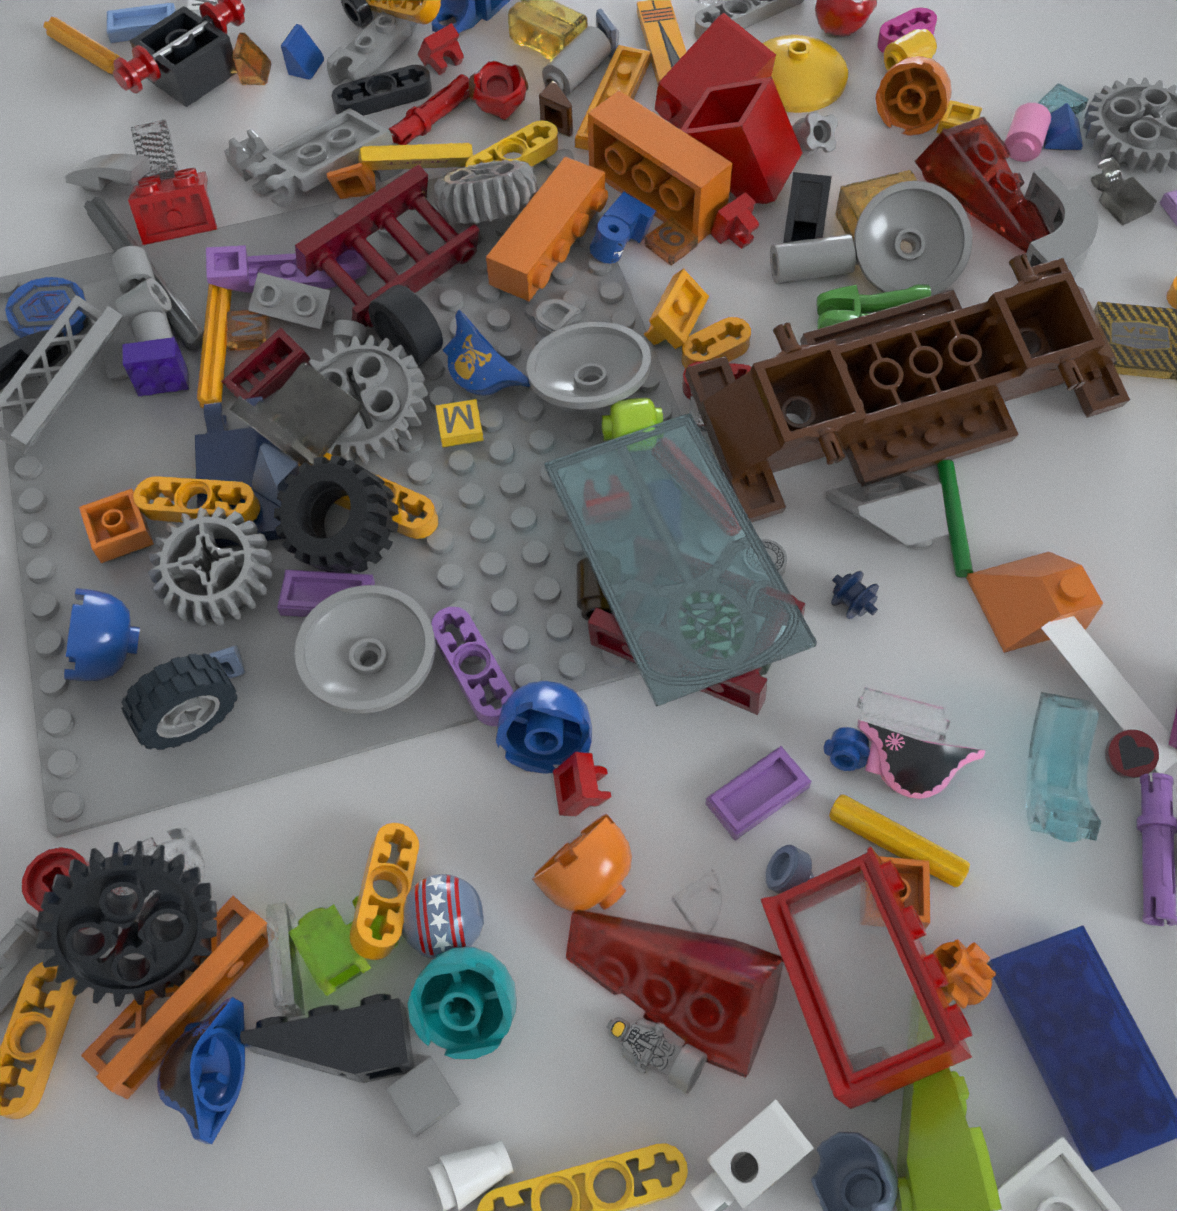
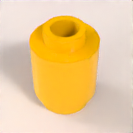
(912, 44)

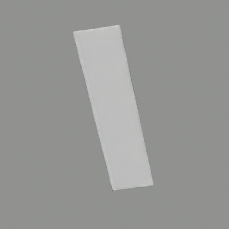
(1109, 685)

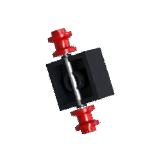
(184, 52)

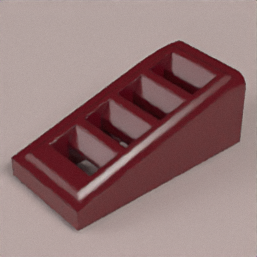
(269, 352)

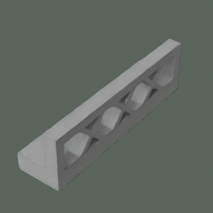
(66, 375)

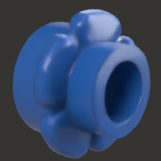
(847, 749)

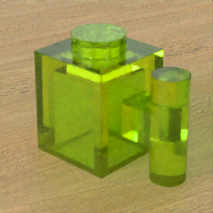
(327, 949)

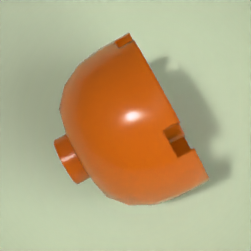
(914, 95)
(588, 868)

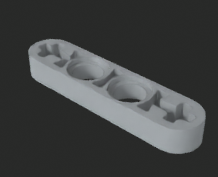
(753, 10)

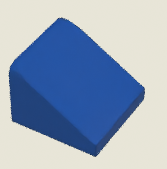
(301, 54)

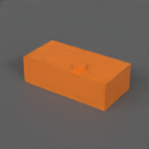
(658, 163)

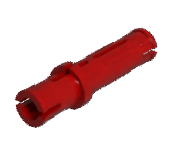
(421, 118)

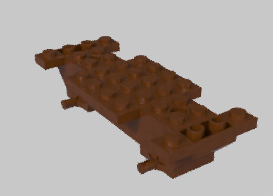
(905, 384)

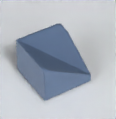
(272, 471)

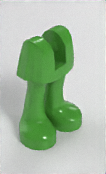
(847, 303)

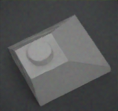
(900, 507)

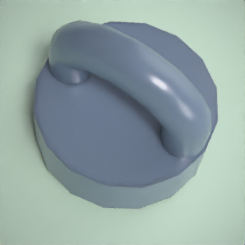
(788, 869)

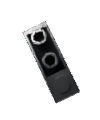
(349, 1043)

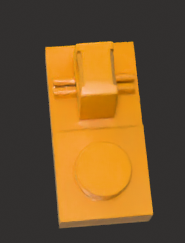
(677, 310)

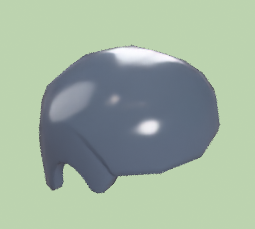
(854, 1175)

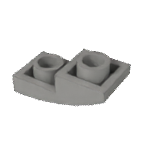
(102, 170)

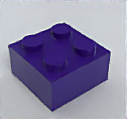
(155, 366)

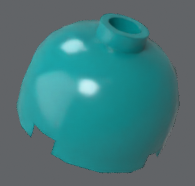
(463, 1002)

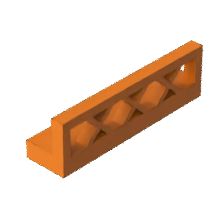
(185, 1006)

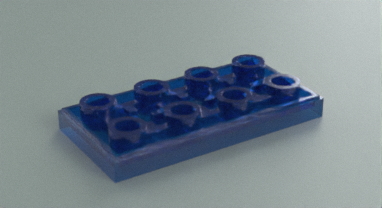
(1087, 1048)

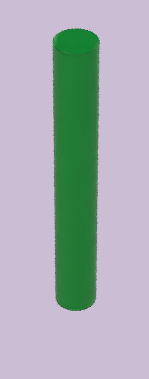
(955, 519)

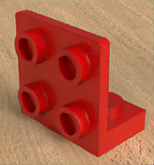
(172, 206)

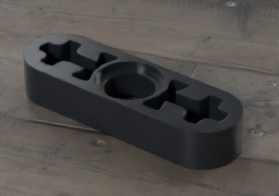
(413, 85)

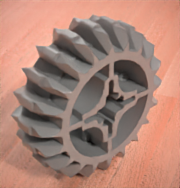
(485, 191)
(176, 566)

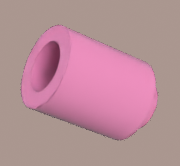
(1028, 131)

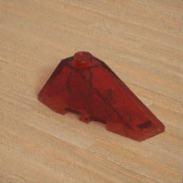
(974, 169)
(695, 983)

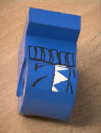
(620, 223)

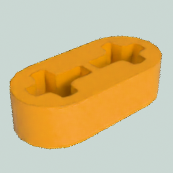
(714, 341)

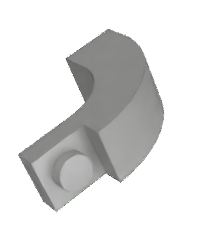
(1068, 215)

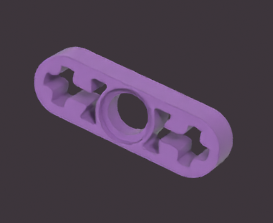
(473, 646)

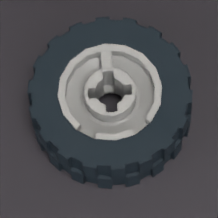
(178, 701)

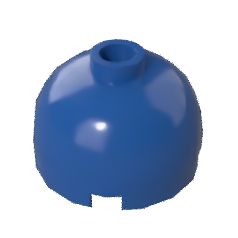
(99, 636)
(543, 726)

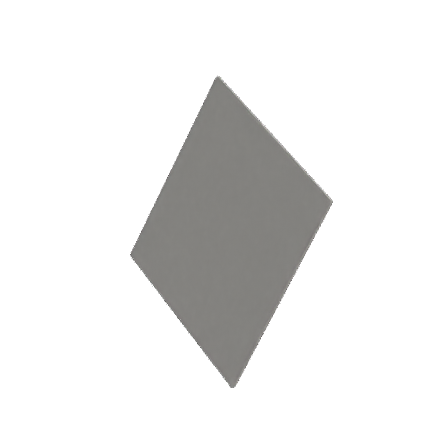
(496, 550)

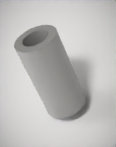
(577, 60)
(812, 258)

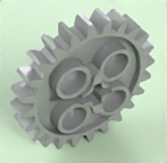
(1135, 124)
(395, 385)

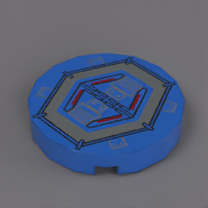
(41, 303)

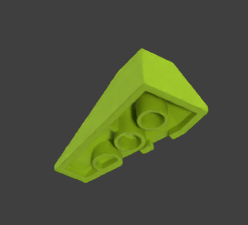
(939, 1157)

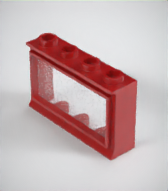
(866, 980)

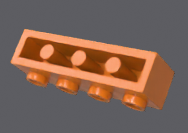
(546, 229)

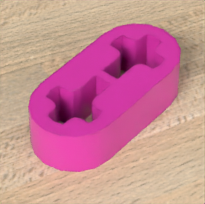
(916, 18)

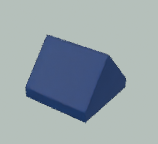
(1063, 130)

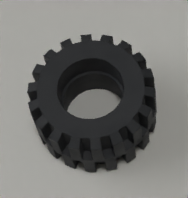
(307, 503)

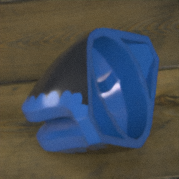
(205, 1070)

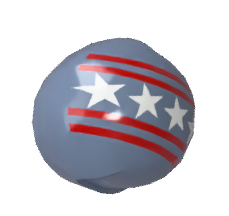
(442, 915)

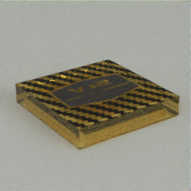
(1141, 338)

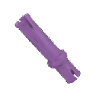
(1158, 852)

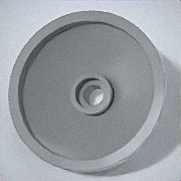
(927, 220)
(589, 365)
(358, 627)

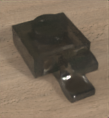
(1122, 198)

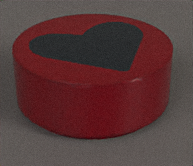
(1132, 753)

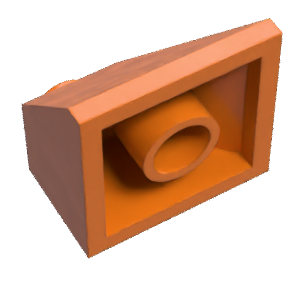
(1030, 593)

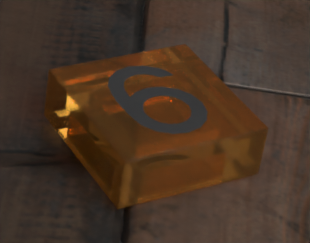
(671, 241)

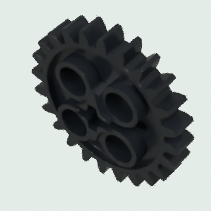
(88, 902)

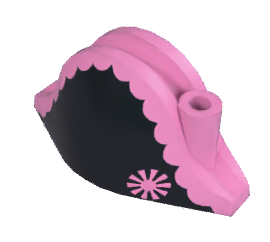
(914, 765)

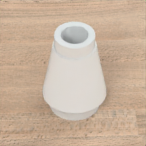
(468, 1174)

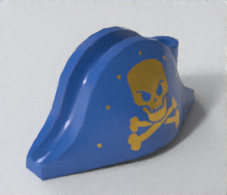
(477, 364)

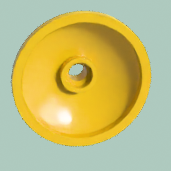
(807, 72)

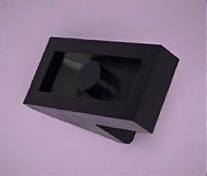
(807, 207)

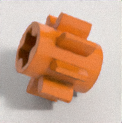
(966, 972)

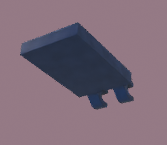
(233, 457)

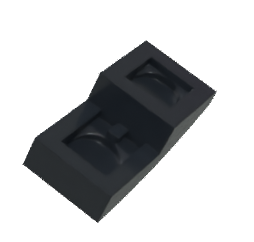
(16, 353)

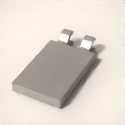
(311, 155)

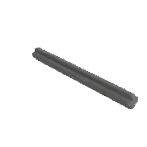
(118, 237)

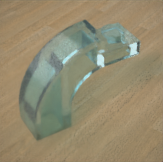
(1058, 769)

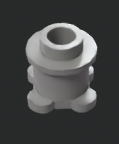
(816, 133)

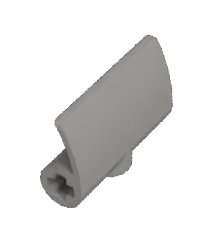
(136, 297)

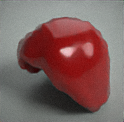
(843, 16)

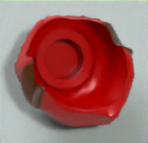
(498, 88)

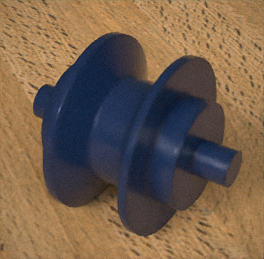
(854, 594)

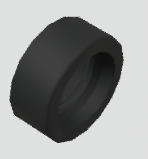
(406, 322)

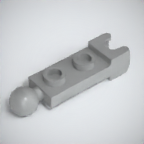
(369, 49)

